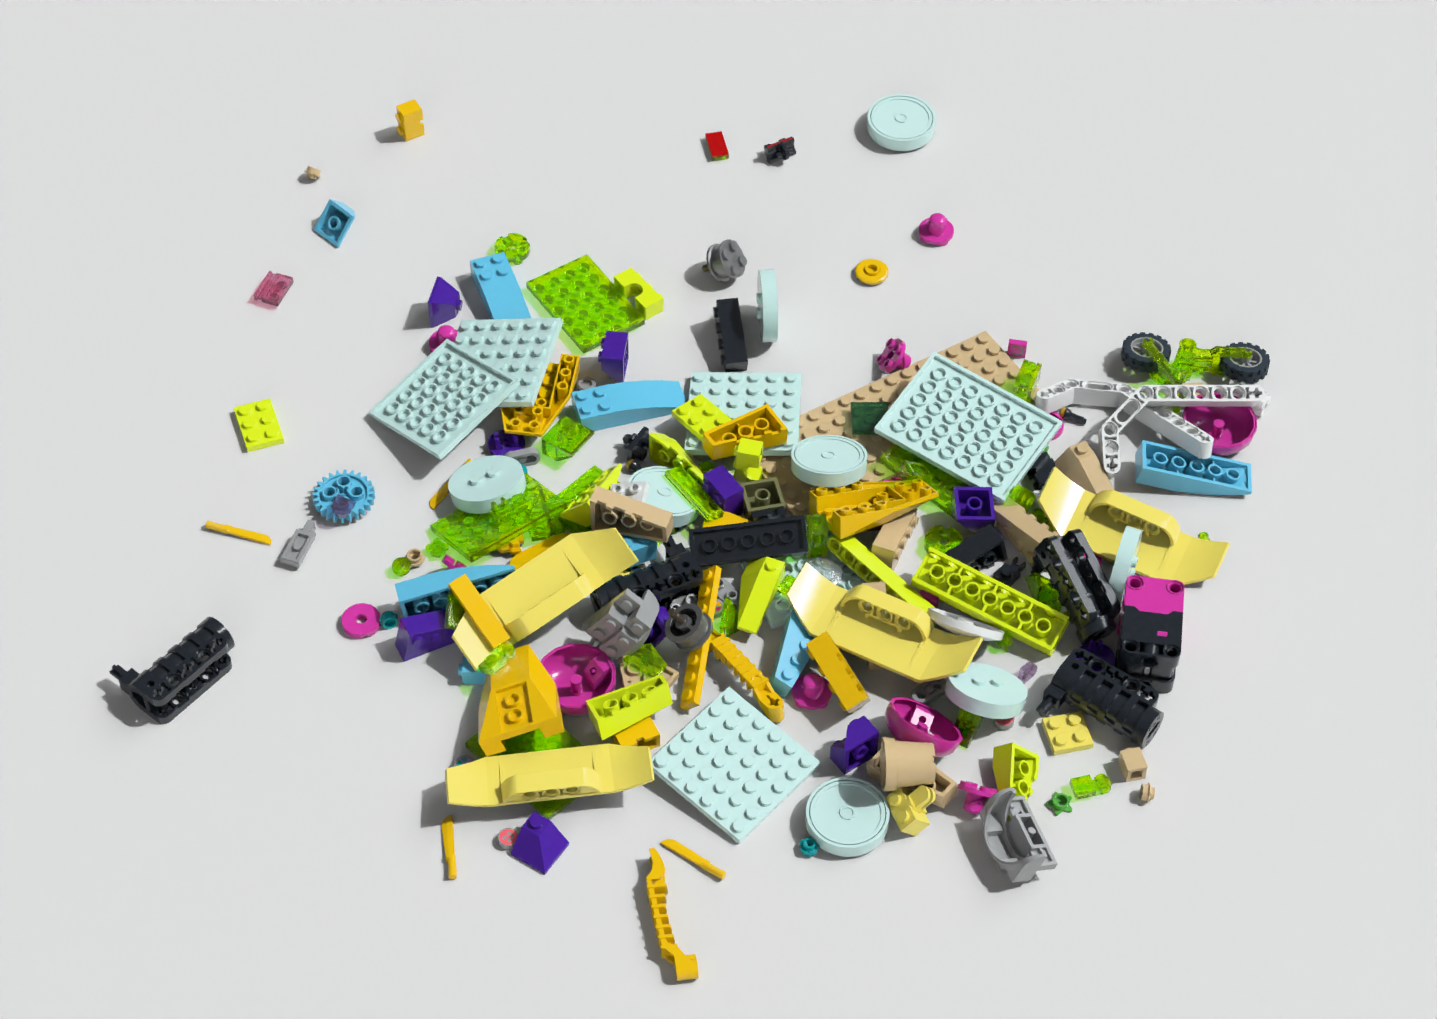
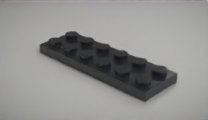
(749, 541)

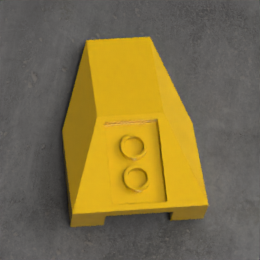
(551, 399)
(867, 504)
(517, 702)

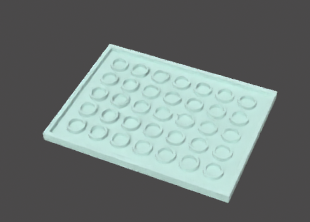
(968, 426)

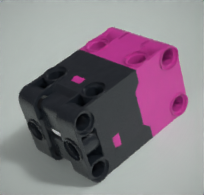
(1150, 631)

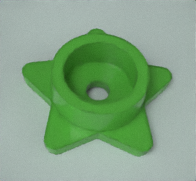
(1060, 798)

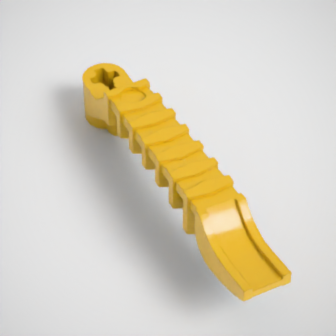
(762, 690)
(657, 890)

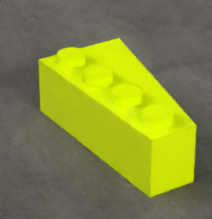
(628, 705)

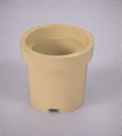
(906, 763)

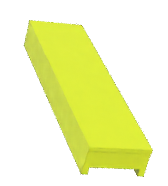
(990, 601)

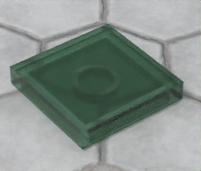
(866, 416)

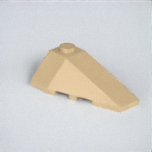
(1083, 468)

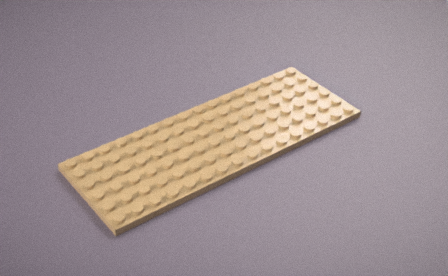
(977, 354)

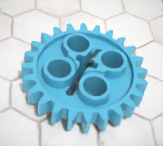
(347, 485)

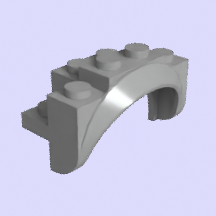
(617, 632)
(1015, 845)

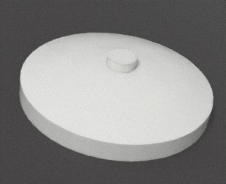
(963, 625)

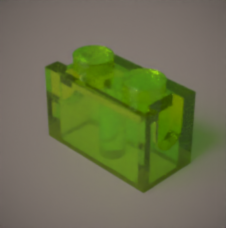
(1027, 379)
(818, 532)

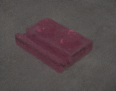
(273, 288)

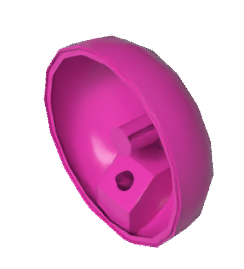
(1228, 425)
(579, 675)
(913, 720)

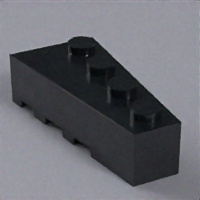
(730, 335)
(980, 549)

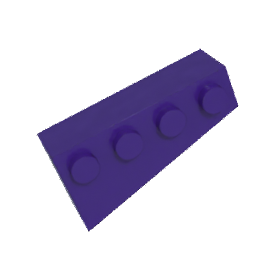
(422, 634)

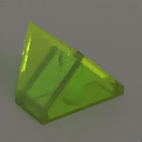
(1040, 588)

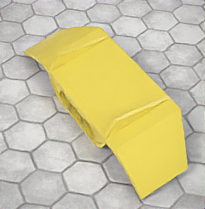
(1103, 518)
(546, 587)
(879, 628)
(549, 775)

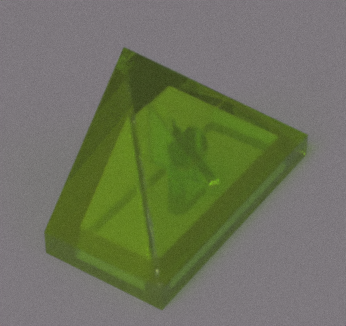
(915, 470)
(729, 618)
(646, 660)

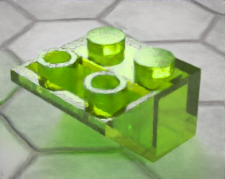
(565, 439)

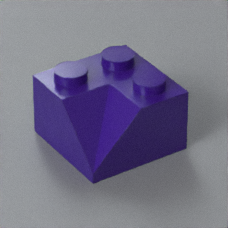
(614, 355)
(724, 490)
(973, 507)
(857, 747)

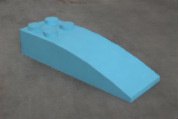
(498, 287)
(626, 403)
(1183, 472)
(431, 591)

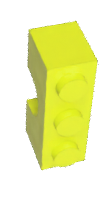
(648, 301)
(748, 460)

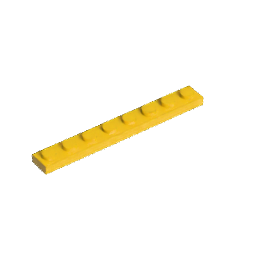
(697, 659)

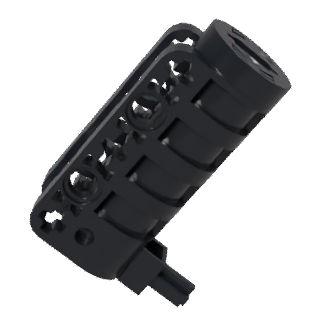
(666, 580)
(1078, 584)
(179, 671)
(1103, 697)

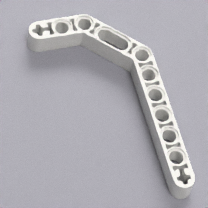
(1114, 395)
(1172, 399)

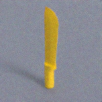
(441, 494)
(227, 529)
(448, 839)
(685, 852)

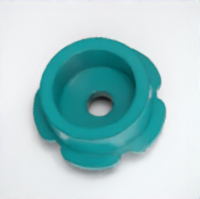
(389, 619)
(809, 851)

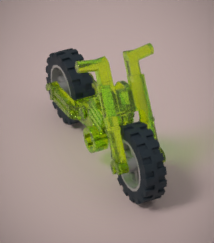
(1154, 355)

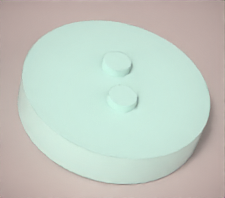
(901, 122)
(767, 305)
(829, 461)
(485, 481)
(665, 495)
(1125, 560)
(987, 691)
(847, 816)

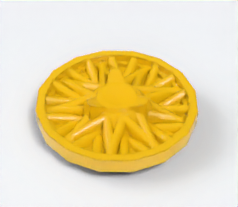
(871, 271)

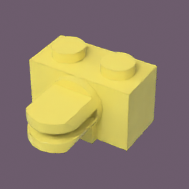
(910, 808)

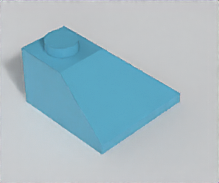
(335, 221)

